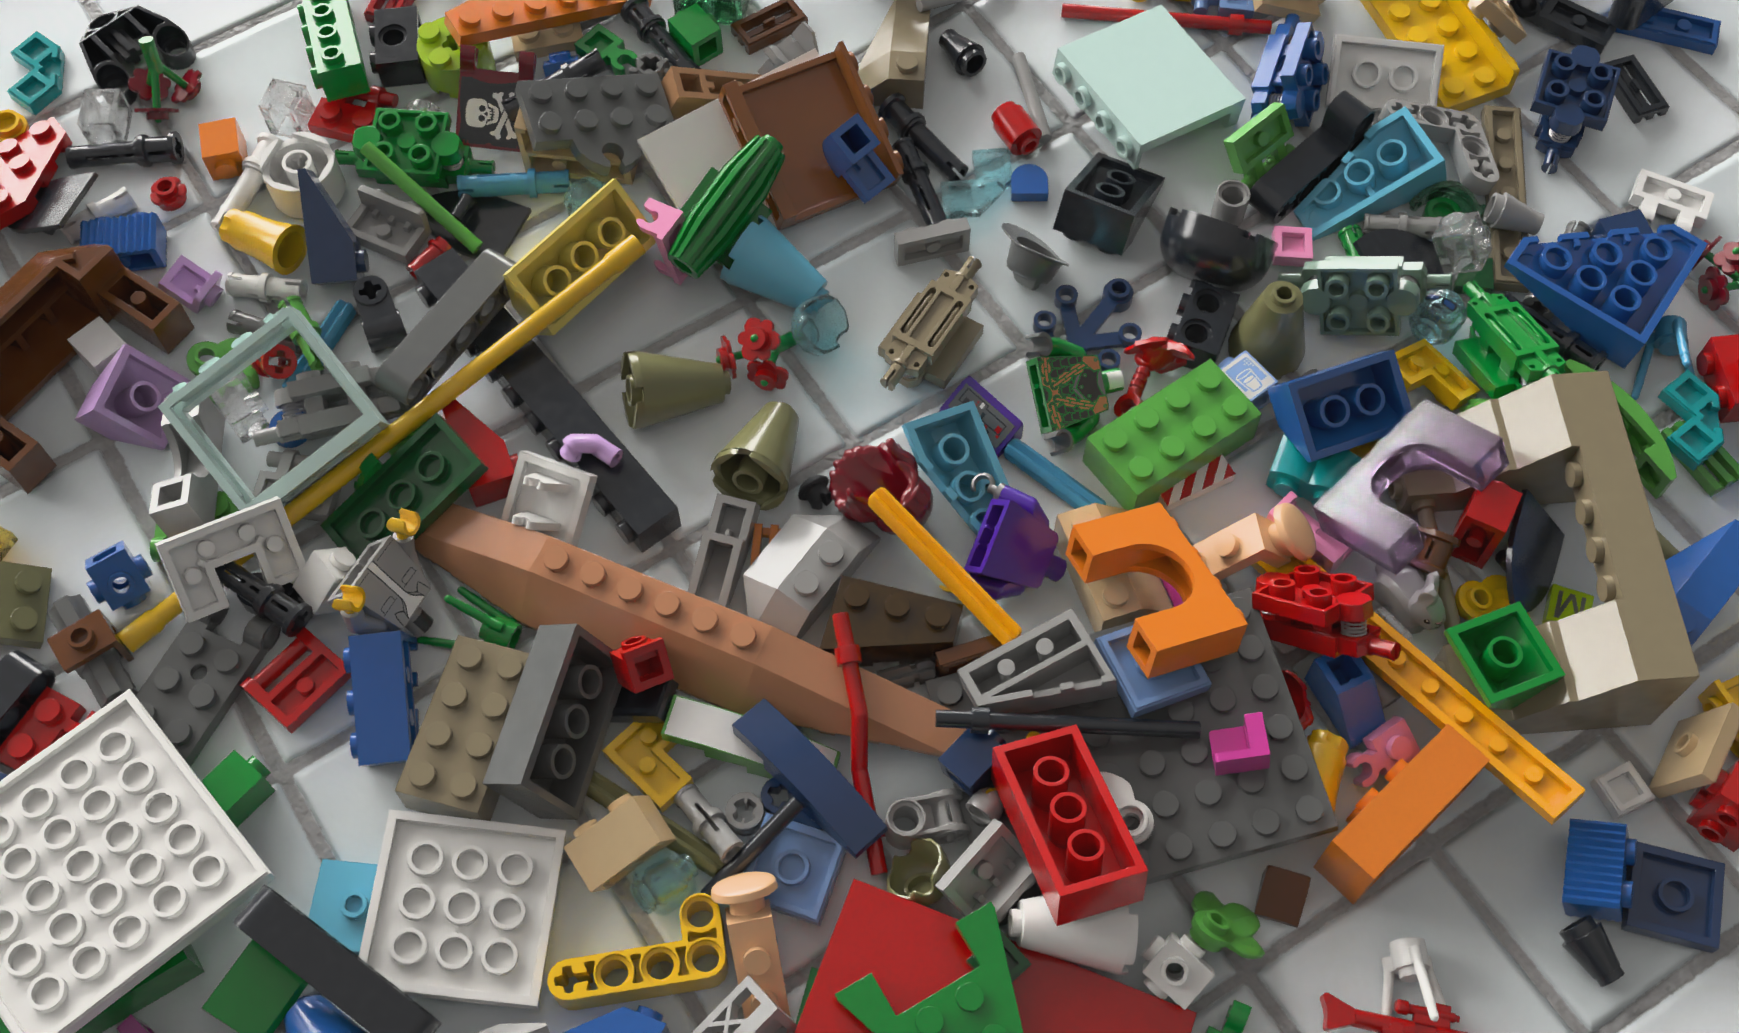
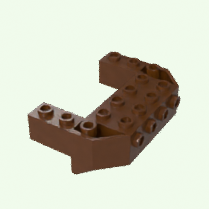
(46, 306)

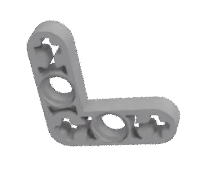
(1464, 138)

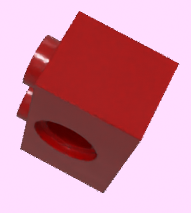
(1485, 522)

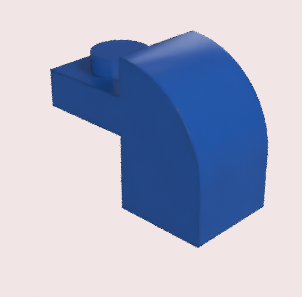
(852, 156)

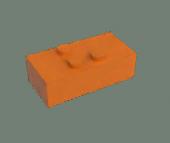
(1400, 813)

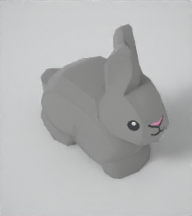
(1411, 597)

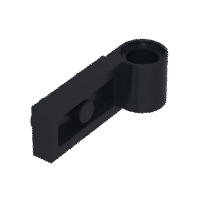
(1567, 21)

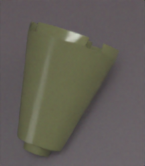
(1272, 329)
(669, 387)
(759, 457)

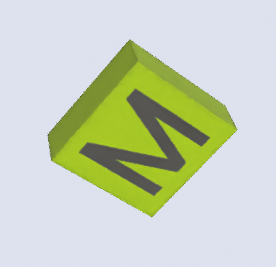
(1565, 602)

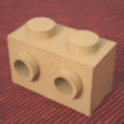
(618, 842)

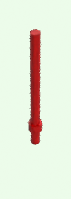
(1234, 24)

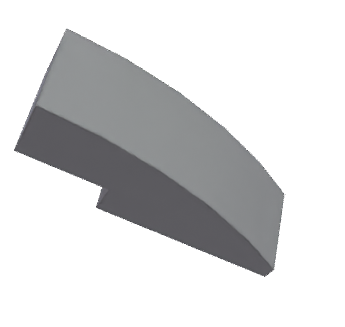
(724, 549)

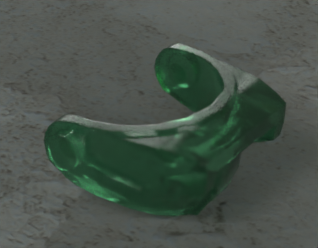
(1452, 190)

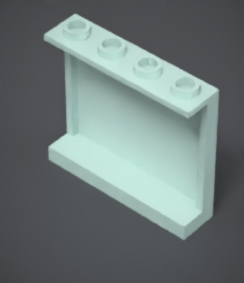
(1145, 83)

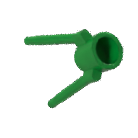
(494, 629)

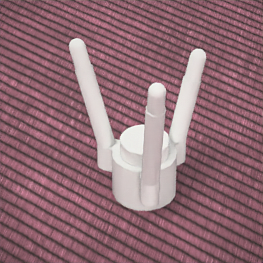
(1413, 964)

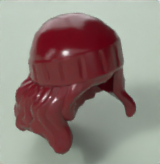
(872, 467)

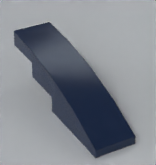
(810, 777)

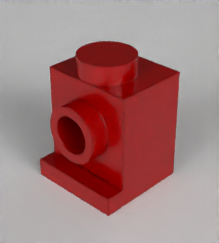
(641, 663)

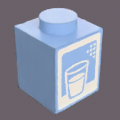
(1249, 377)

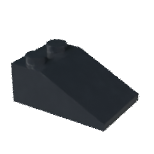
(1107, 204)

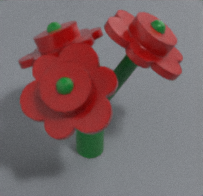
(761, 343)

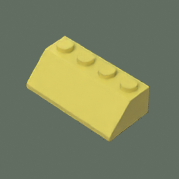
(572, 251)

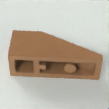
(693, 88)

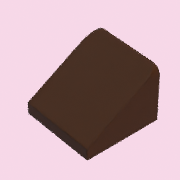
(1282, 895)

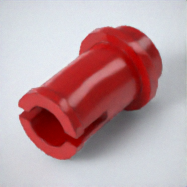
(434, 249)

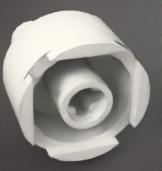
(280, 166)

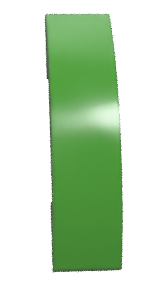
(1647, 444)

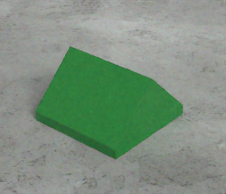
(1505, 656)
(255, 992)

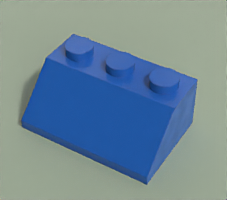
(1341, 405)

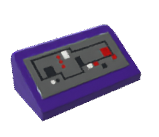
(997, 419)

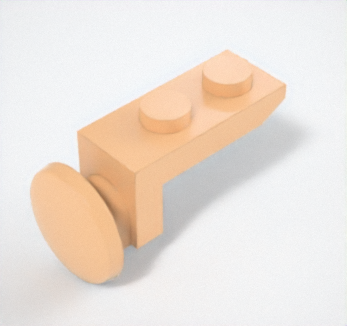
(1259, 539)
(753, 934)

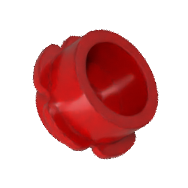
(168, 193)

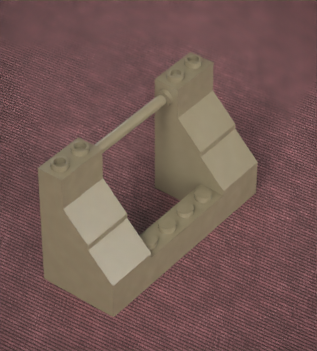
(1618, 657)

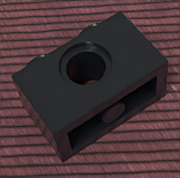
(396, 46)

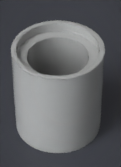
(1231, 202)

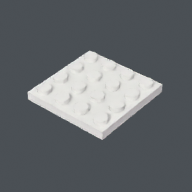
(464, 908)

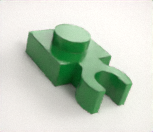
(609, 46)

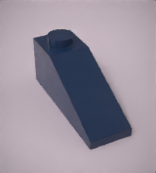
(331, 244)

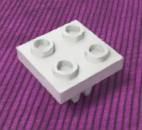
(549, 497)

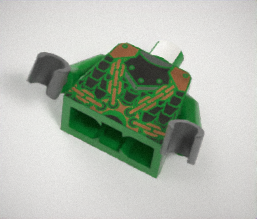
(1068, 389)

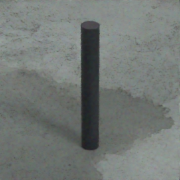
(758, 842)

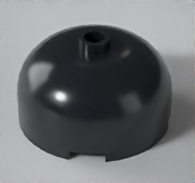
(1214, 251)

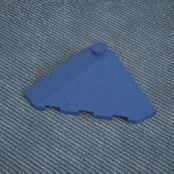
(1608, 286)

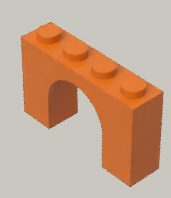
(1152, 543)

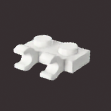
(1671, 199)

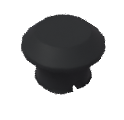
(815, 491)

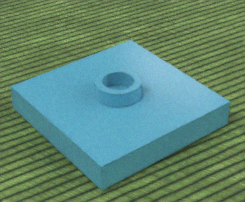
(343, 900)

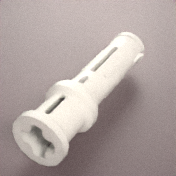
(247, 184)

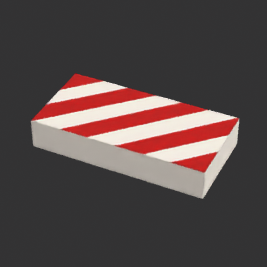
(1204, 480)

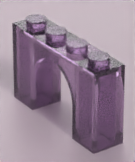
(1422, 441)

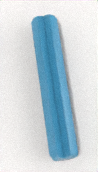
(332, 330)
(1049, 475)

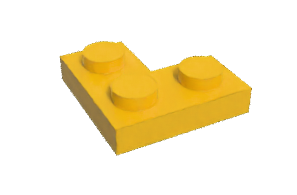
(1426, 366)
(644, 761)

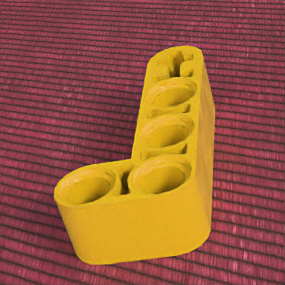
(640, 961)

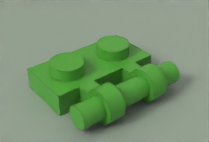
(1258, 140)

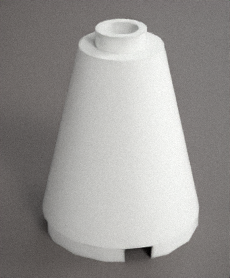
(1098, 941)

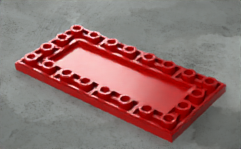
(921, 952)

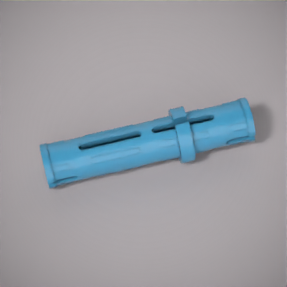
(508, 184)

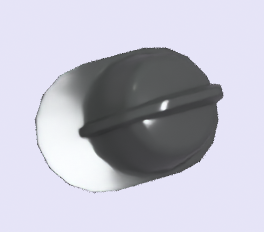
(1030, 258)

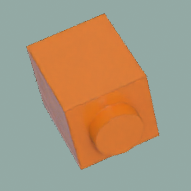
(222, 148)

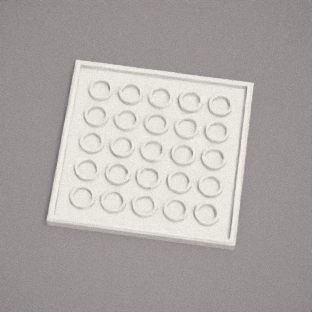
(108, 868)

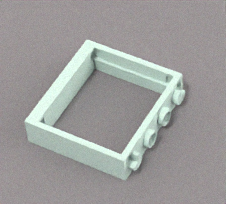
(244, 352)

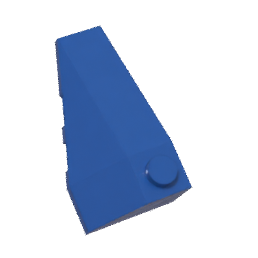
(1705, 577)

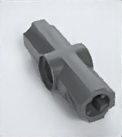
(104, 673)

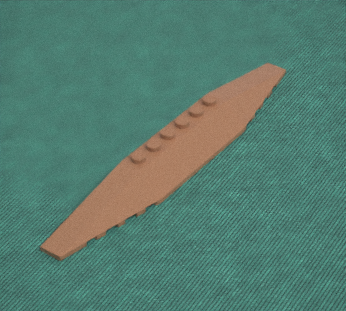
(710, 647)

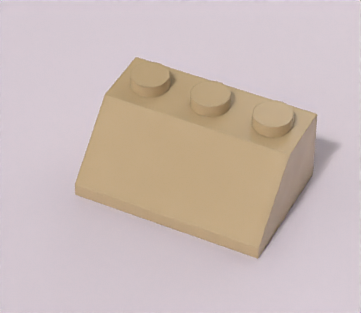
(1114, 598)

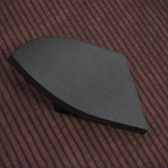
(55, 204)
(488, 218)
(1400, 243)
(1530, 553)

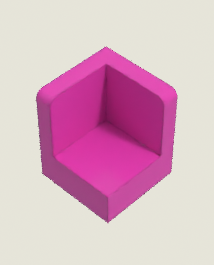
(1241, 747)

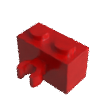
(1720, 369)

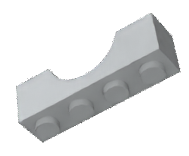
(192, 493)

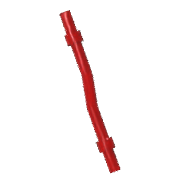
(849, 657)

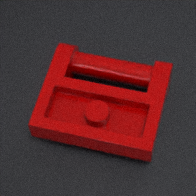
(304, 687)

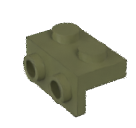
(23, 604)

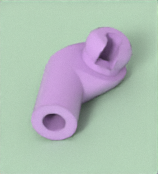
(592, 444)

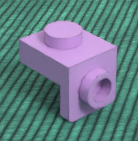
(191, 285)

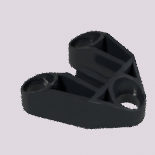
(117, 33)

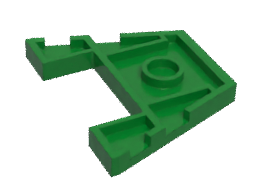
(972, 1004)

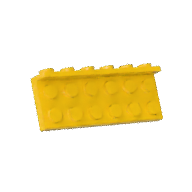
(1473, 60)

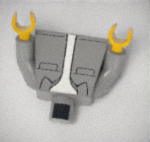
(386, 584)

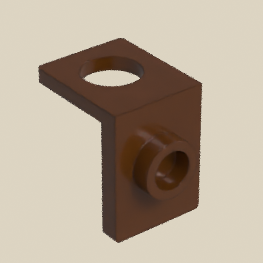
(86, 641)

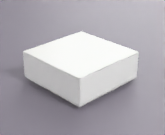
(1622, 790)

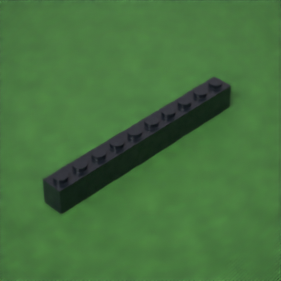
(557, 410)

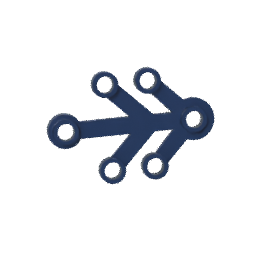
(1086, 333)

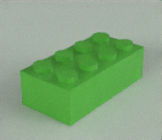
(1171, 436)

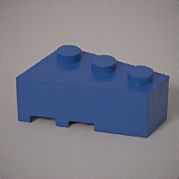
(382, 697)

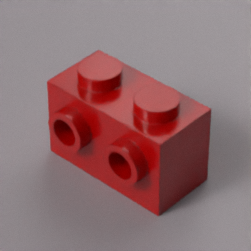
(1717, 809)

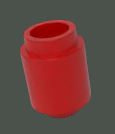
(1016, 128)

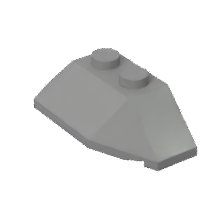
(803, 568)

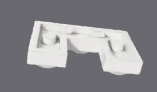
(195, 554)

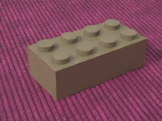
(461, 732)

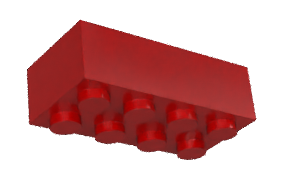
(1068, 825)

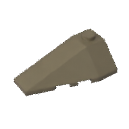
(898, 55)

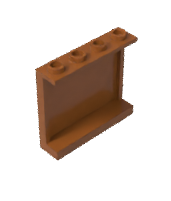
(801, 111)

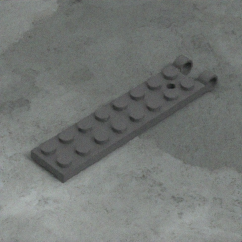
(193, 708)

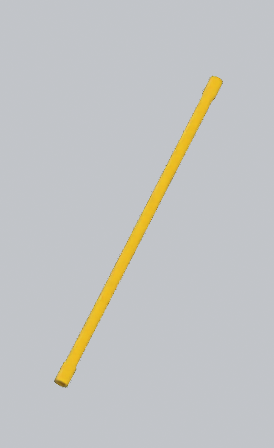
(613, 263)

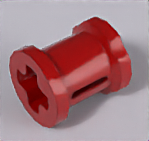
(278, 371)

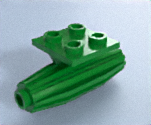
(726, 206)

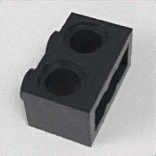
(1205, 328)

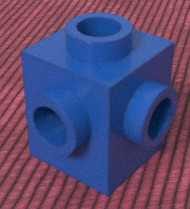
(115, 563)

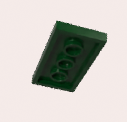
(420, 477)

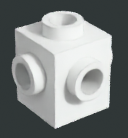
(1180, 985)

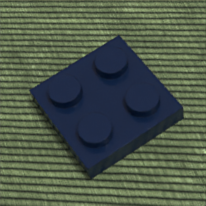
(1676, 898)

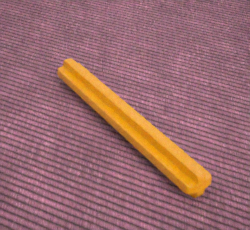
(944, 566)

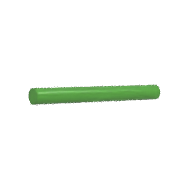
(421, 197)

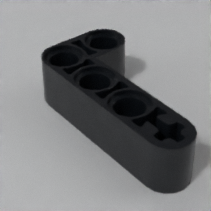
(1314, 159)

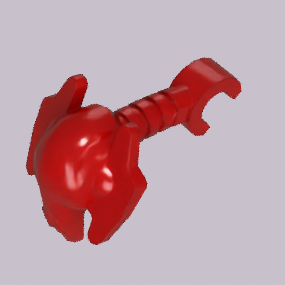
(1155, 355)

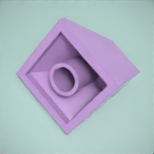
(127, 399)

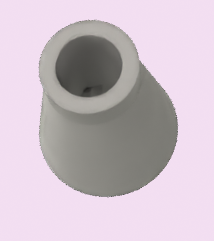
(1511, 214)

